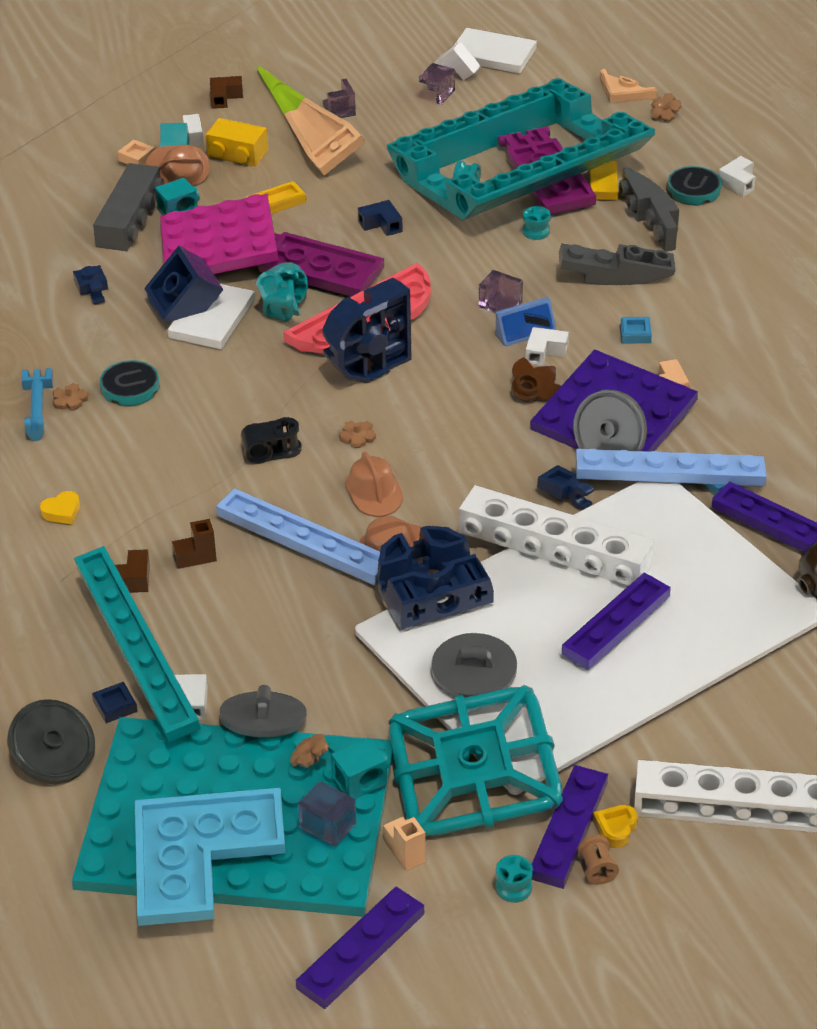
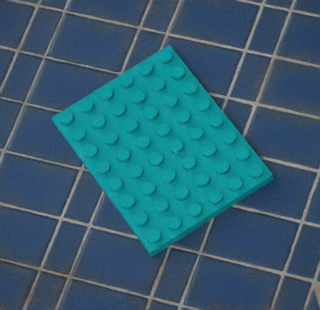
(217, 760)

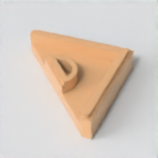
(625, 89)

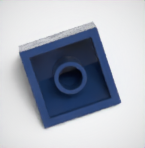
(183, 286)

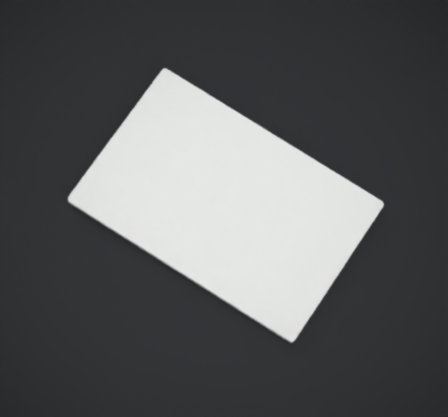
(720, 616)

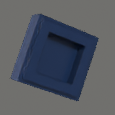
(114, 702)

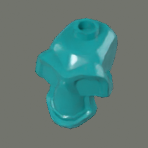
(282, 290)

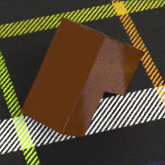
(225, 88)
(198, 548)
(136, 571)

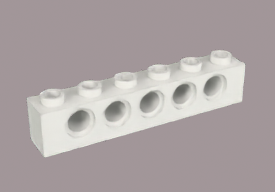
(555, 535)
(726, 795)

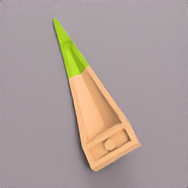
(321, 133)

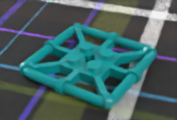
(492, 770)

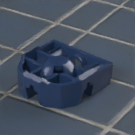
(370, 339)
(410, 587)

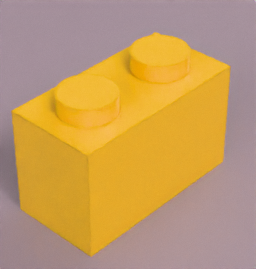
(237, 142)

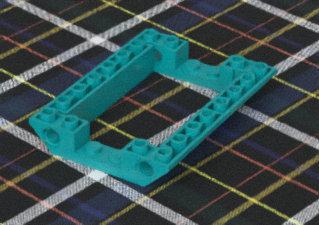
(559, 102)

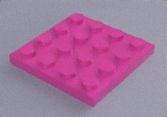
(224, 234)

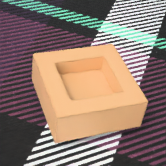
(135, 152)

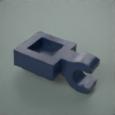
(91, 281)
(563, 483)

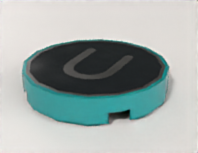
(694, 185)
(129, 382)

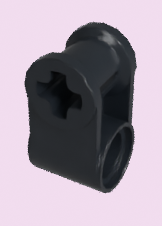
(269, 442)

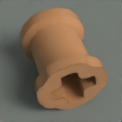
(597, 859)

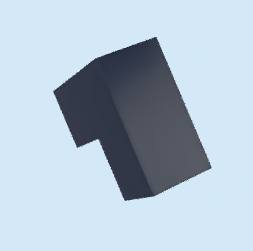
(380, 215)

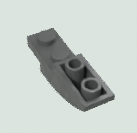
(651, 204)
(625, 267)

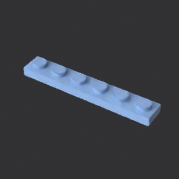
(670, 467)
(300, 535)

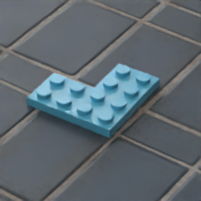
(182, 838)

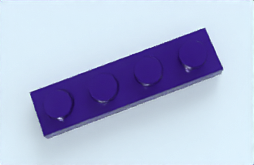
(766, 516)
(615, 621)
(568, 826)
(360, 947)

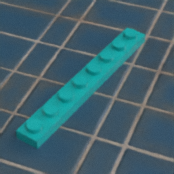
(137, 644)

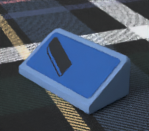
(516, 323)

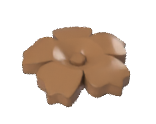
(665, 107)
(70, 397)
(357, 433)
(309, 751)

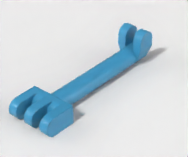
(35, 423)

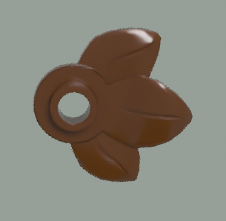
(534, 382)

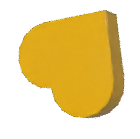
(61, 508)
(616, 824)

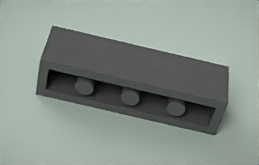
(127, 207)

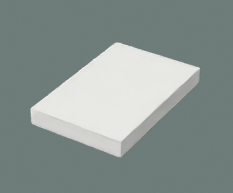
(498, 50)
(218, 322)

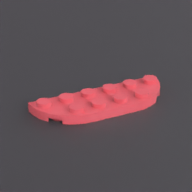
(308, 334)

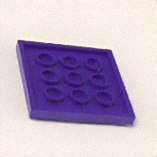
(659, 398)

